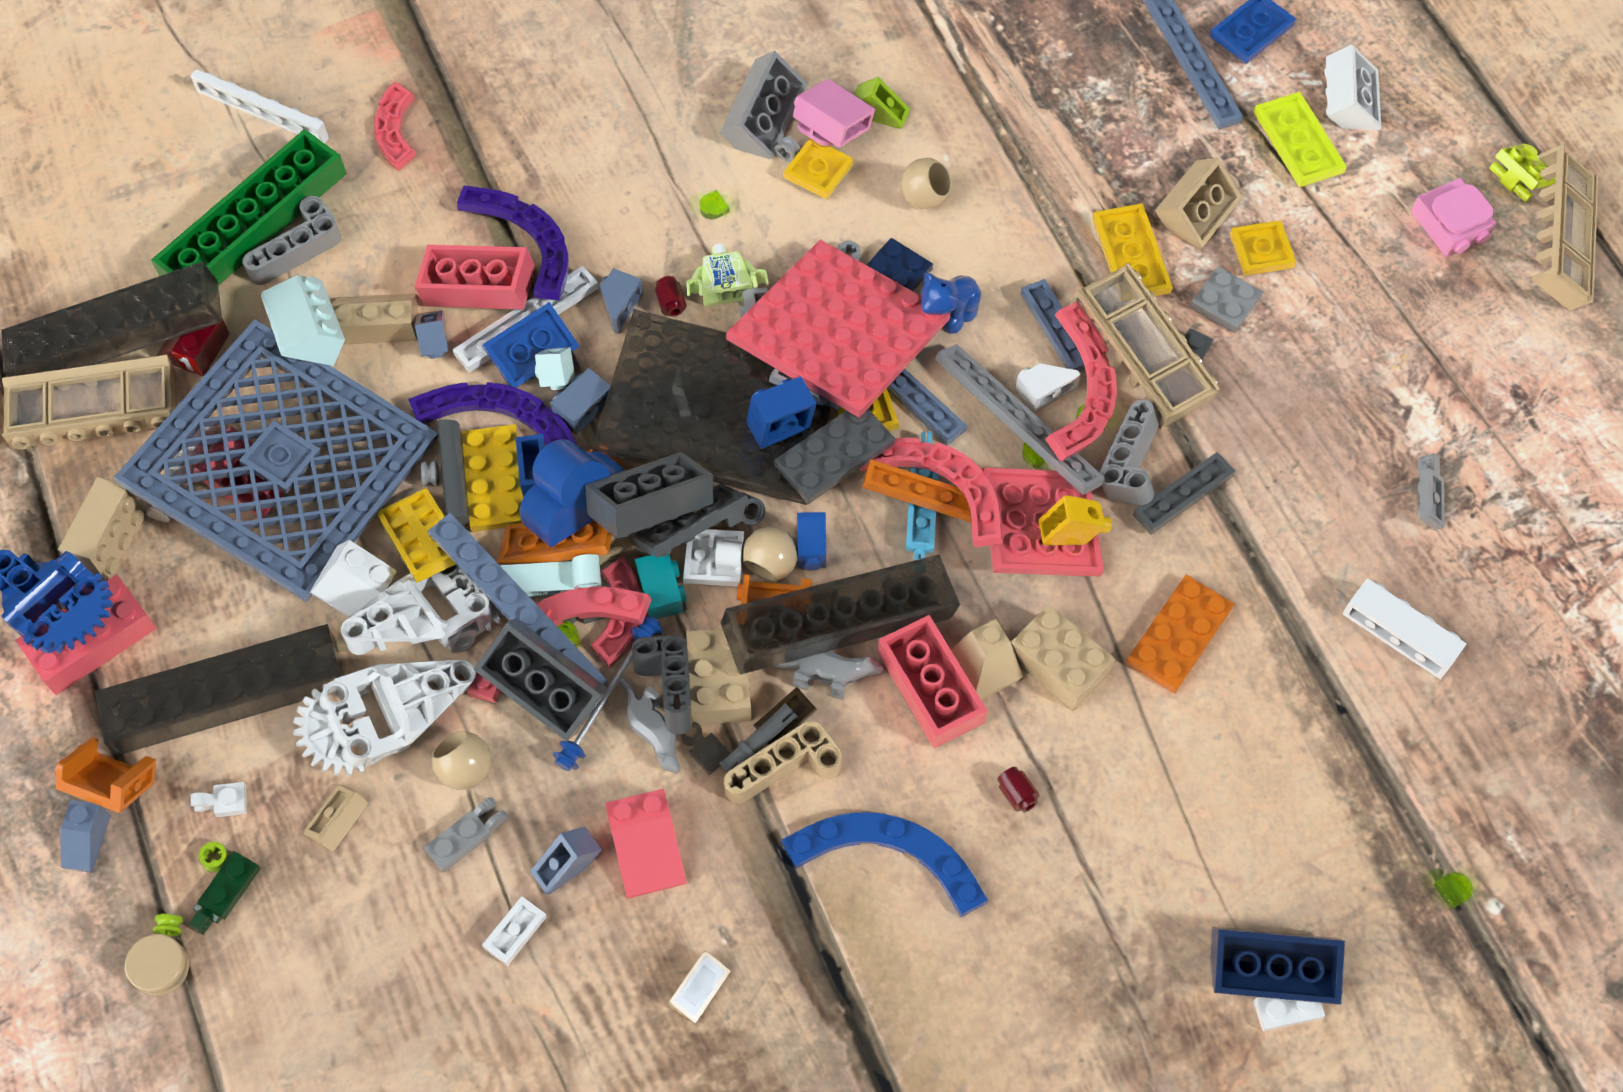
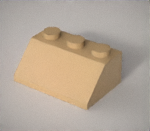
(1199, 202)
(377, 318)

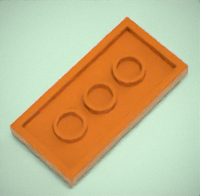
(524, 547)
(1180, 633)

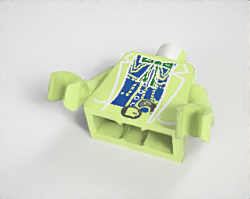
(724, 277)

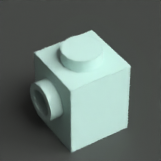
(554, 368)

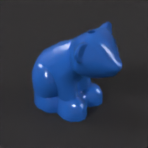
(954, 296)

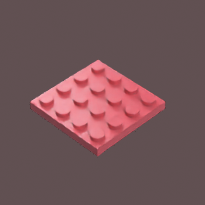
(1024, 499)

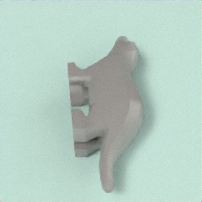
(831, 669)
(650, 725)

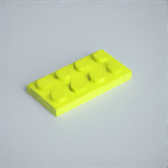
(1299, 139)

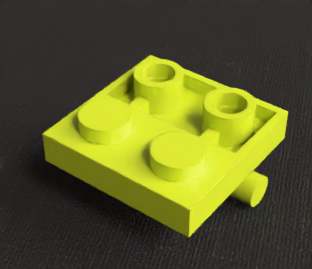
(1523, 168)

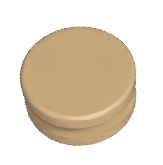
(157, 965)

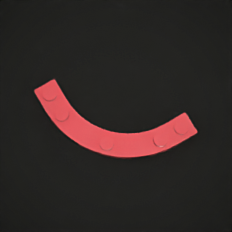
(1100, 385)
(960, 471)
(580, 603)

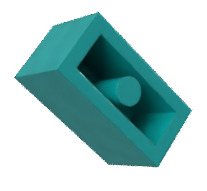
(659, 581)

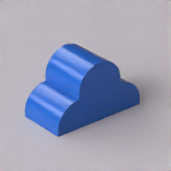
(558, 500)

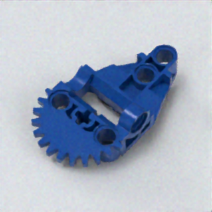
(35, 588)

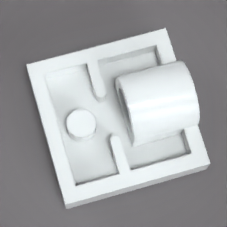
(714, 558)

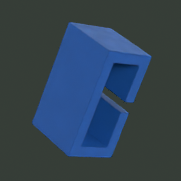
(527, 451)

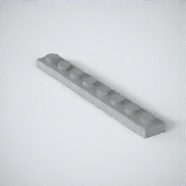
(1016, 417)

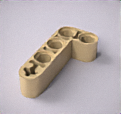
(780, 766)

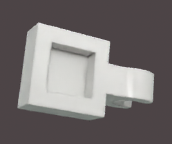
(226, 801)

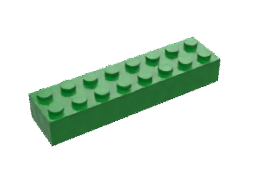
(255, 208)

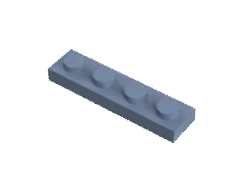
(1044, 307)

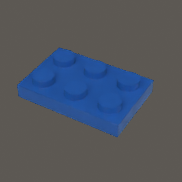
(1252, 28)
(516, 347)

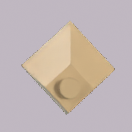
(988, 659)

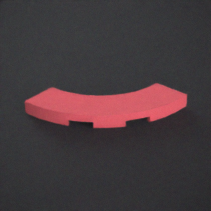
(388, 126)
(617, 635)

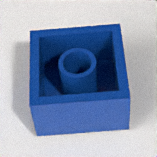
(780, 411)

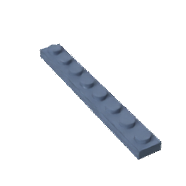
(1195, 62)
(503, 589)

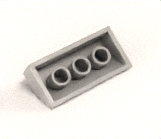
(763, 106)

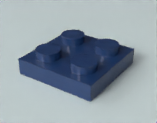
(901, 264)

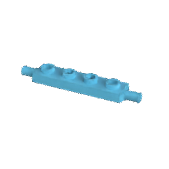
(921, 521)

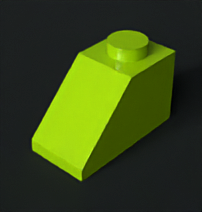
(888, 106)

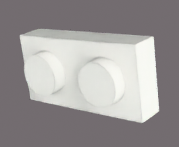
(514, 931)
(1283, 1013)

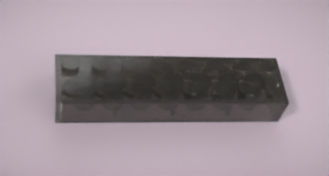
(114, 323)
(837, 613)
(217, 690)

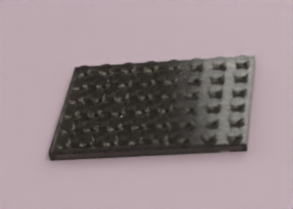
(692, 395)

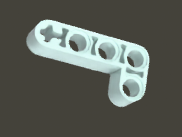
(556, 577)

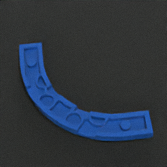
(894, 834)

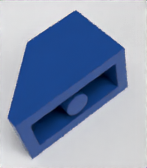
(811, 540)

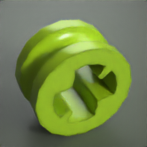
(212, 847)
(168, 924)

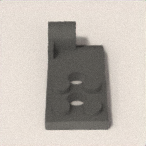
(727, 505)

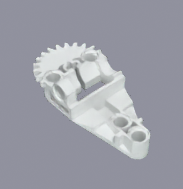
(412, 618)
(403, 699)

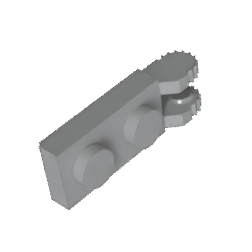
(464, 835)

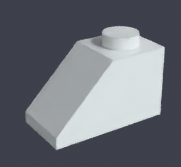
(1045, 384)

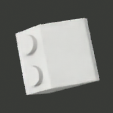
(352, 578)

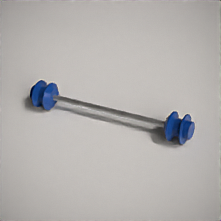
(571, 750)

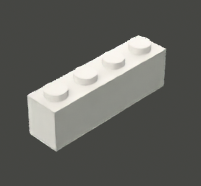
(1404, 628)

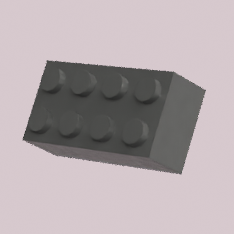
(649, 494)
(541, 679)

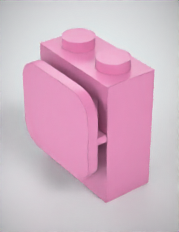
(831, 114)
(1455, 216)

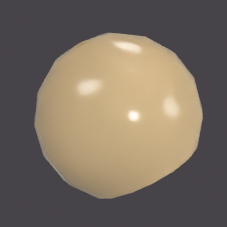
(925, 183)
(770, 553)
(461, 760)

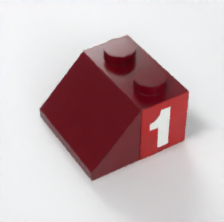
(196, 349)

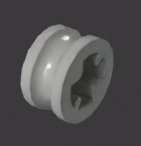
(787, 149)
(852, 247)
(430, 473)

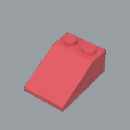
(645, 843)

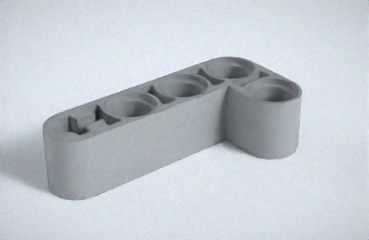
(296, 245)
(1121, 467)

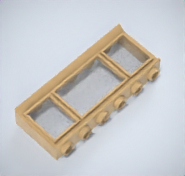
(1572, 231)
(1148, 344)
(88, 401)

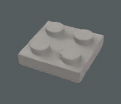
(1226, 299)

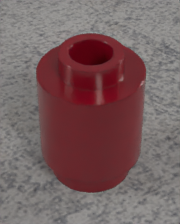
(670, 296)
(1018, 789)

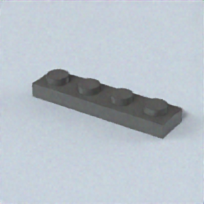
(1184, 493)

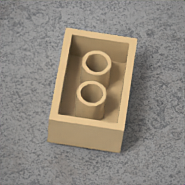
(103, 527)
(1061, 657)
(715, 683)

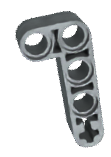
(667, 658)

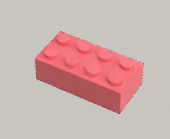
(475, 276)
(122, 629)
(931, 681)

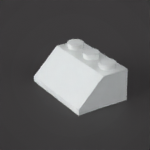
(1352, 90)

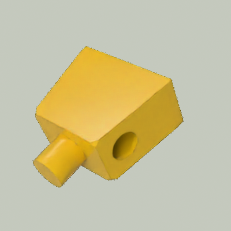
(1073, 522)

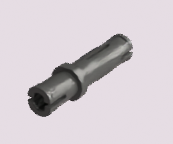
(759, 737)

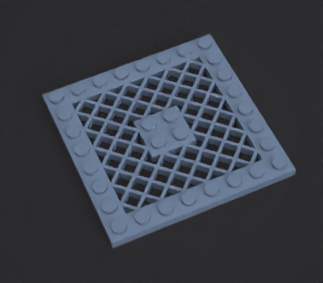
(277, 458)

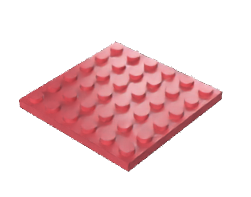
(837, 327)

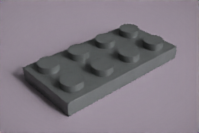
(833, 453)

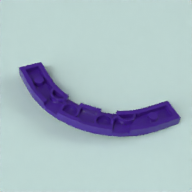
(536, 223)
(491, 398)

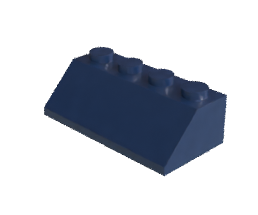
(1277, 965)

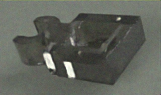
(706, 750)

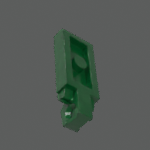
(223, 892)

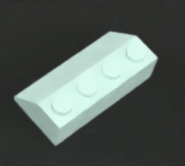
(304, 320)

